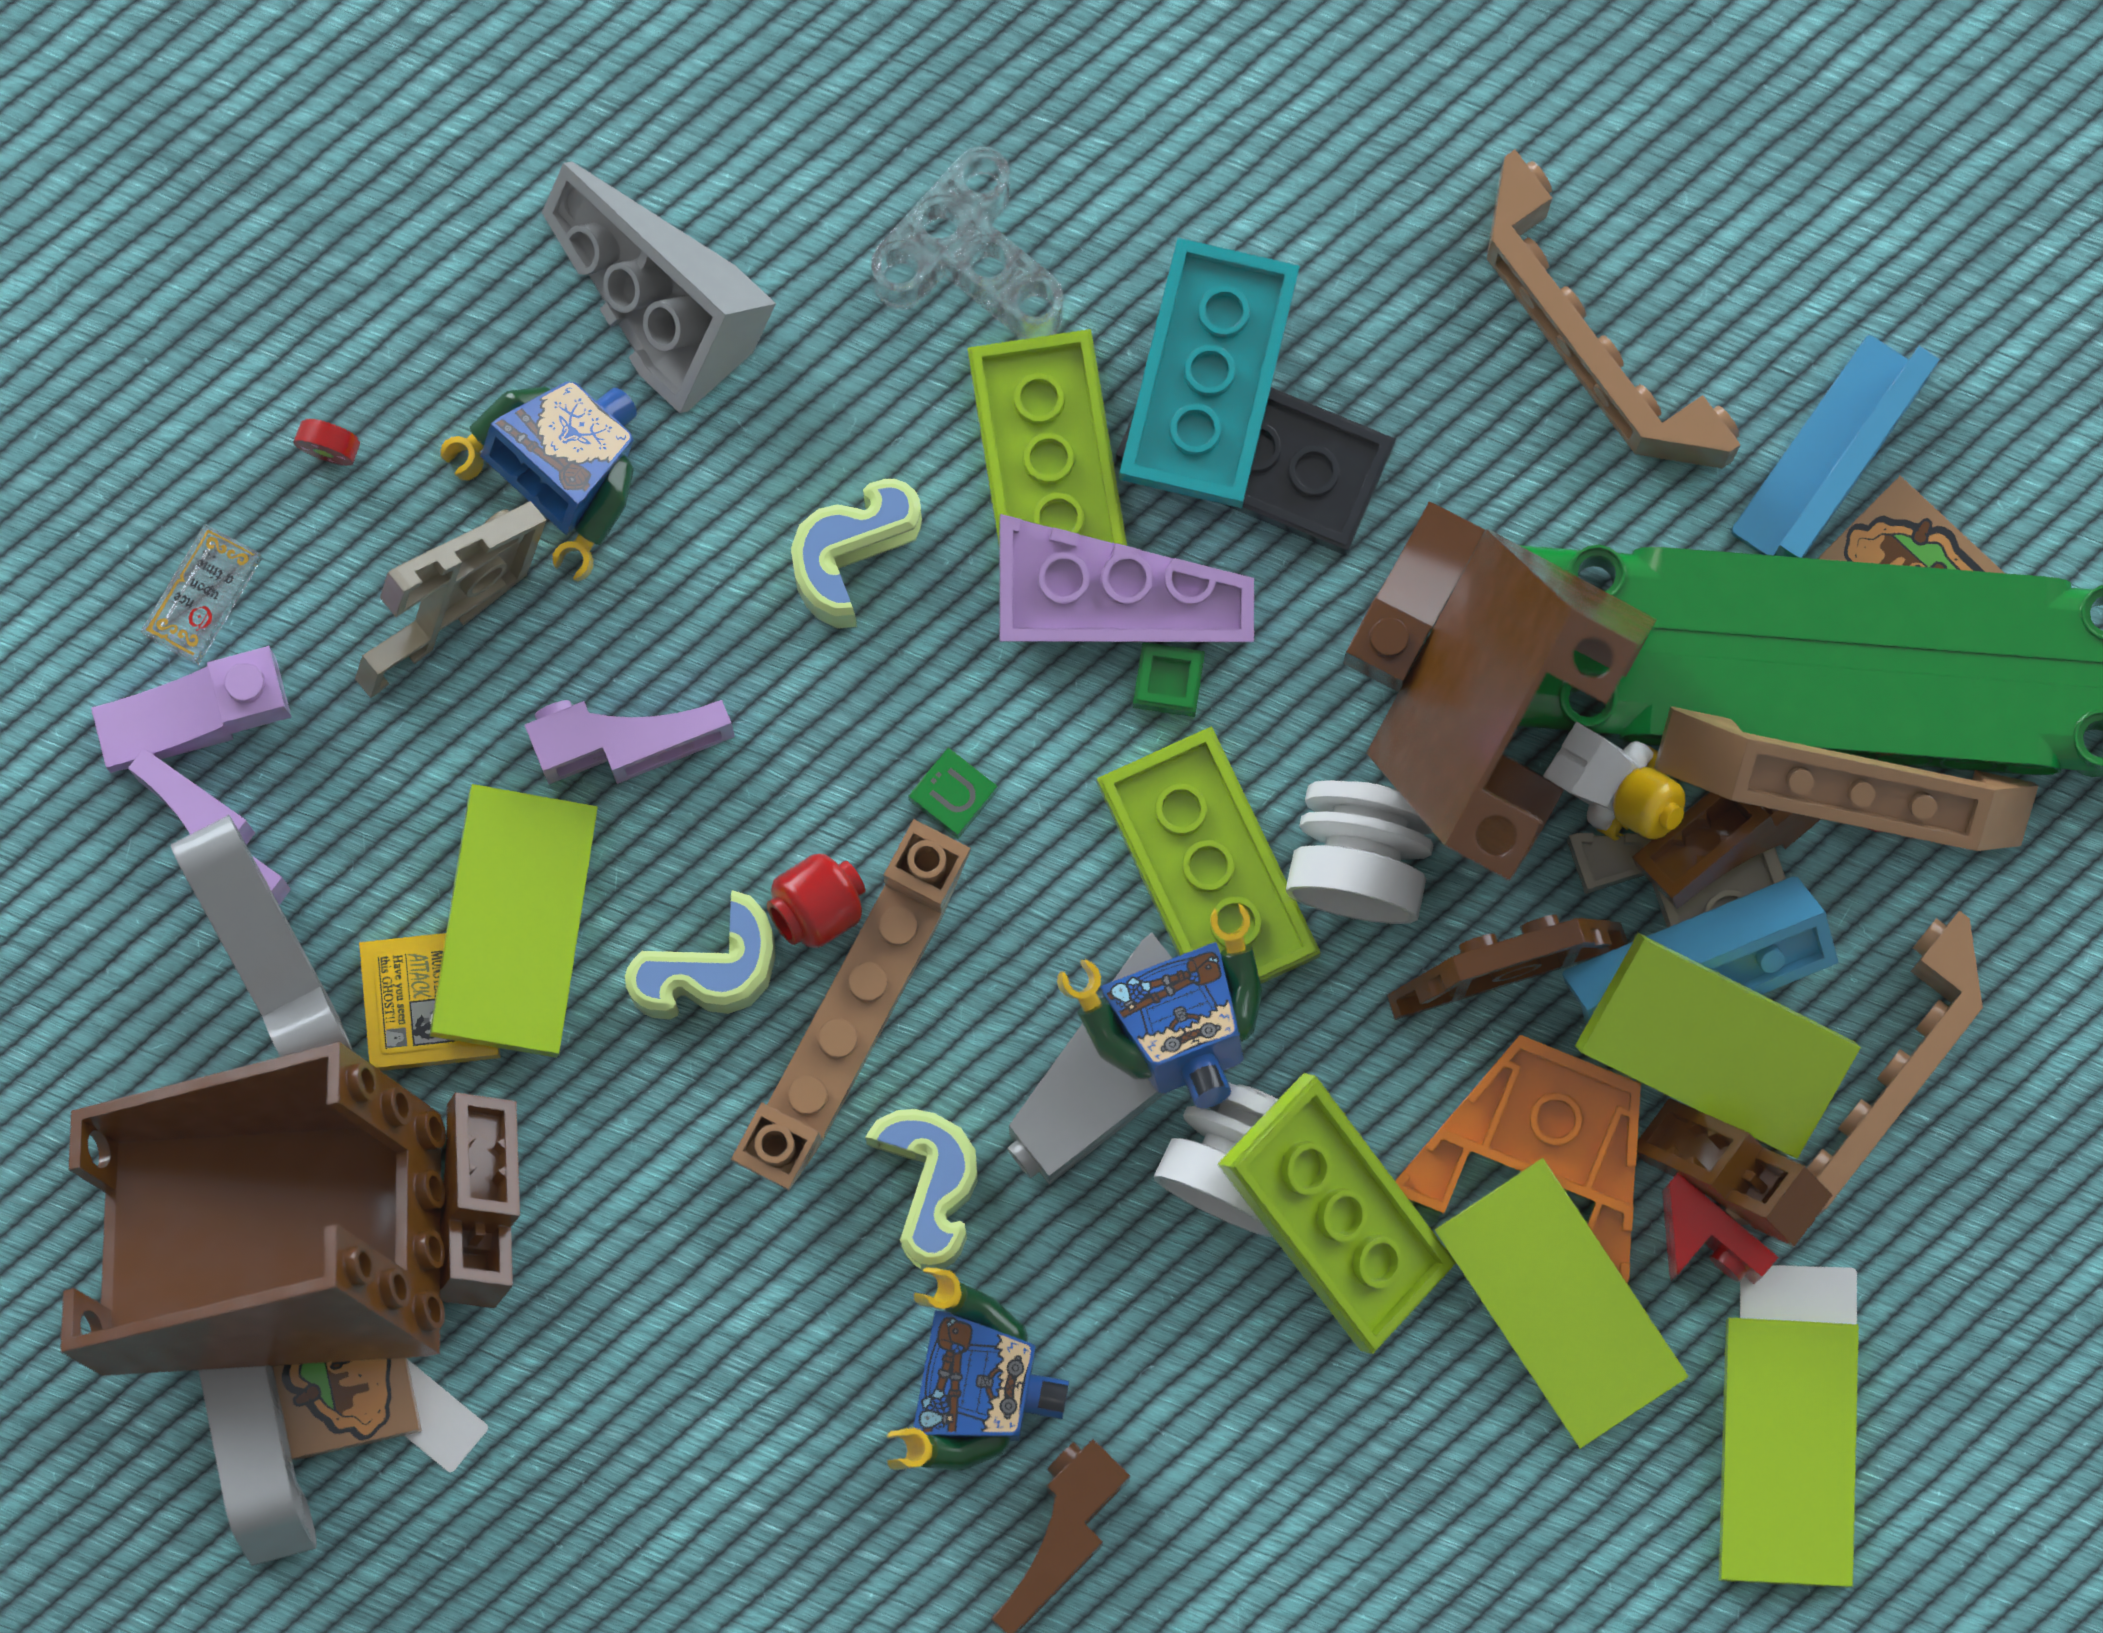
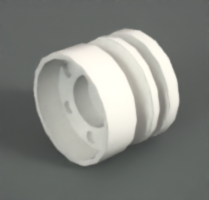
(1360, 865)
(1191, 1167)

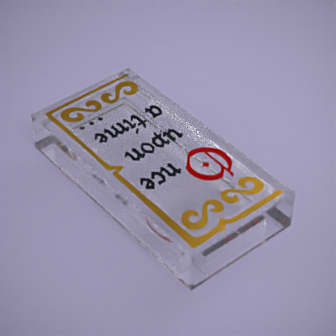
(201, 594)

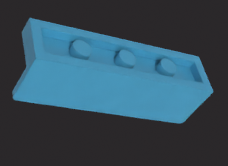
(1833, 449)
(1751, 940)

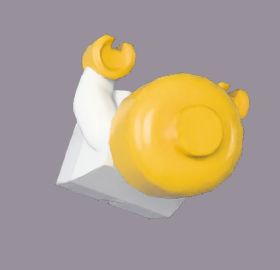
(1618, 785)

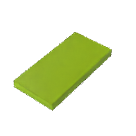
(1047, 434)
(1206, 852)
(513, 921)
(1717, 1046)
(1337, 1213)
(1561, 1303)
(1788, 1452)

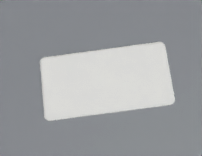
(1802, 1295)
(446, 1424)

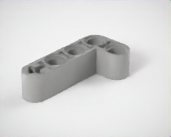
(258, 939)
(256, 1464)

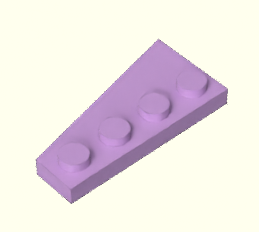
(1101, 591)

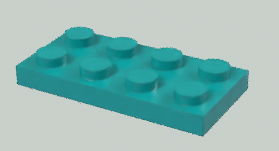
(1209, 372)

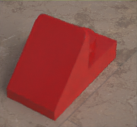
(1696, 1220)

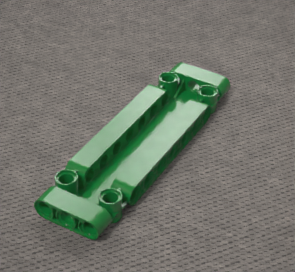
(1851, 658)

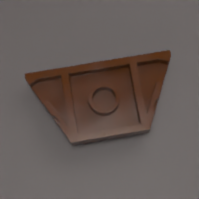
(1492, 964)

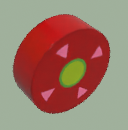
(327, 442)

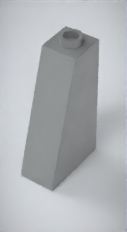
(1081, 1096)

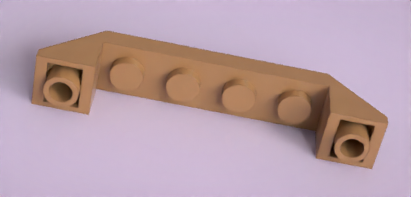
(1690, 436)
(1844, 787)
(1949, 969)
(855, 1007)

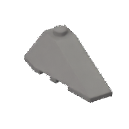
(673, 297)

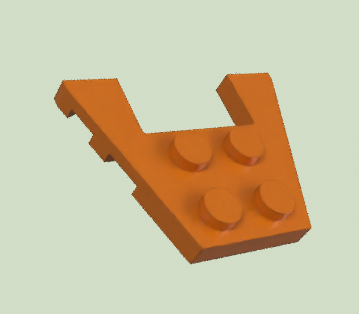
(1551, 1109)

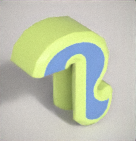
(847, 535)
(709, 979)
(943, 1185)

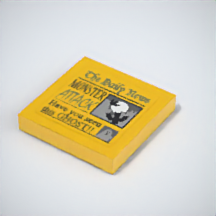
(399, 1005)

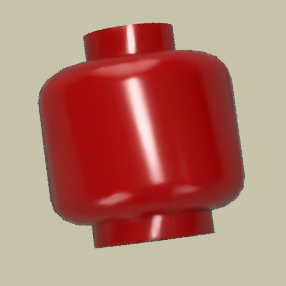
(816, 901)

